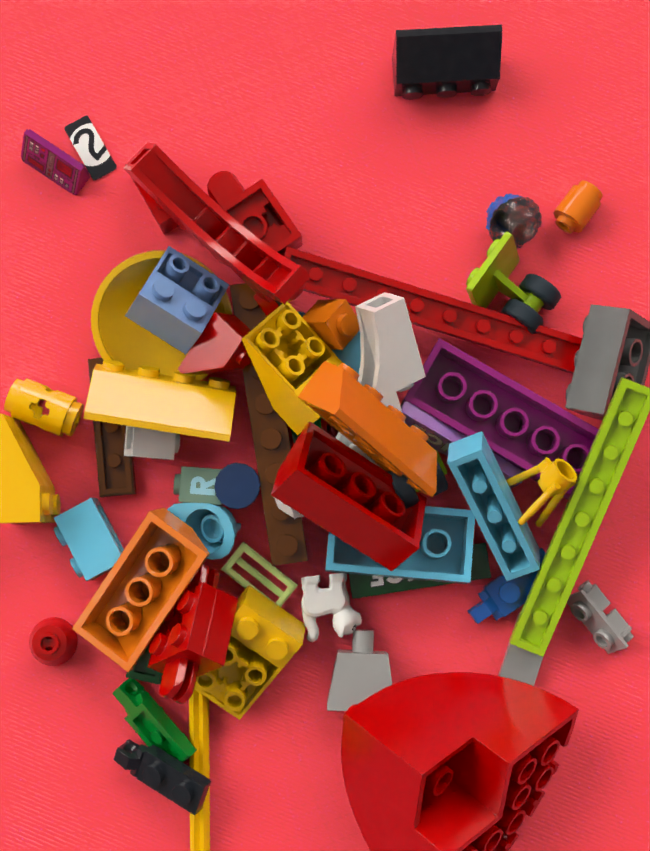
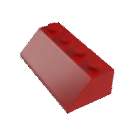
(349, 497)

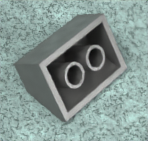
(611, 348)

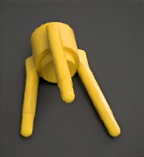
(554, 481)

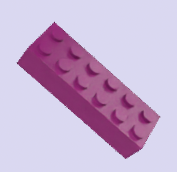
(512, 417)

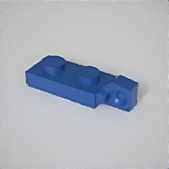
(503, 596)

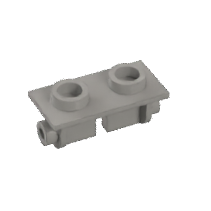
(608, 630)

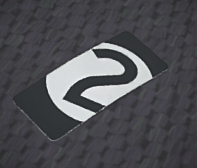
(90, 147)

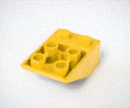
(286, 358)
(258, 649)

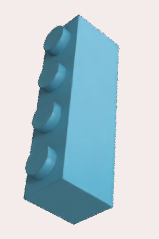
(493, 506)

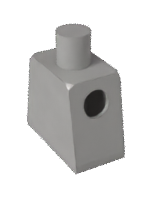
(358, 672)

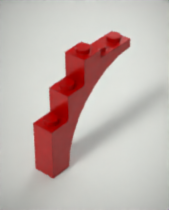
(227, 240)

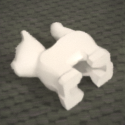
(331, 600)

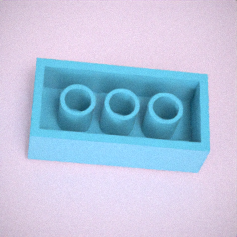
(442, 554)

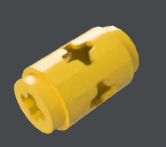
(23, 404)

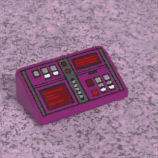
(53, 162)

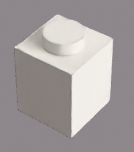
(150, 443)

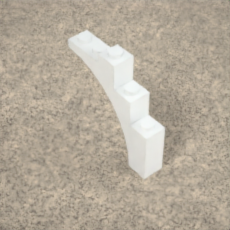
(388, 356)

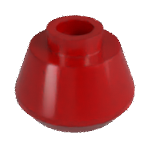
(63, 642)

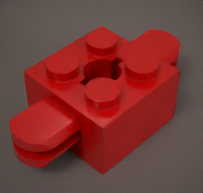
(255, 210)
(193, 636)

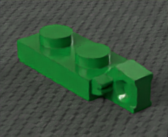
(151, 721)

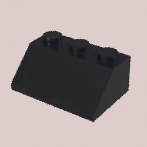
(446, 61)

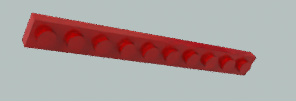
(440, 312)

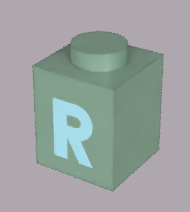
(196, 485)

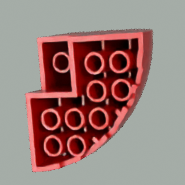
(451, 760)

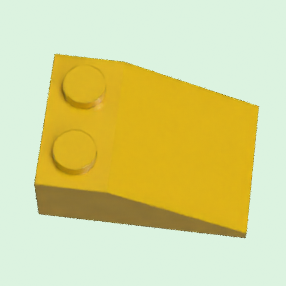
(25, 487)

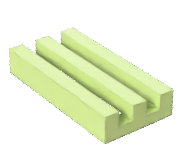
(235, 558)

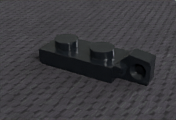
(164, 774)

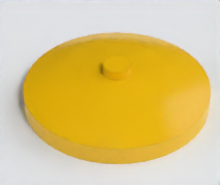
(121, 338)

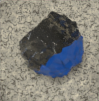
(515, 215)

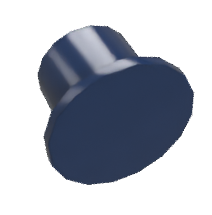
(237, 486)

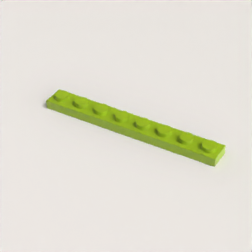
(582, 516)

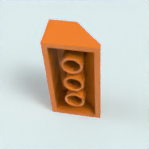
(372, 426)
(142, 588)

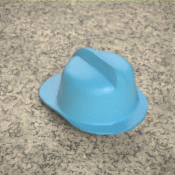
(211, 523)

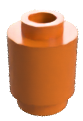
(578, 207)

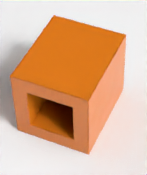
(333, 322)

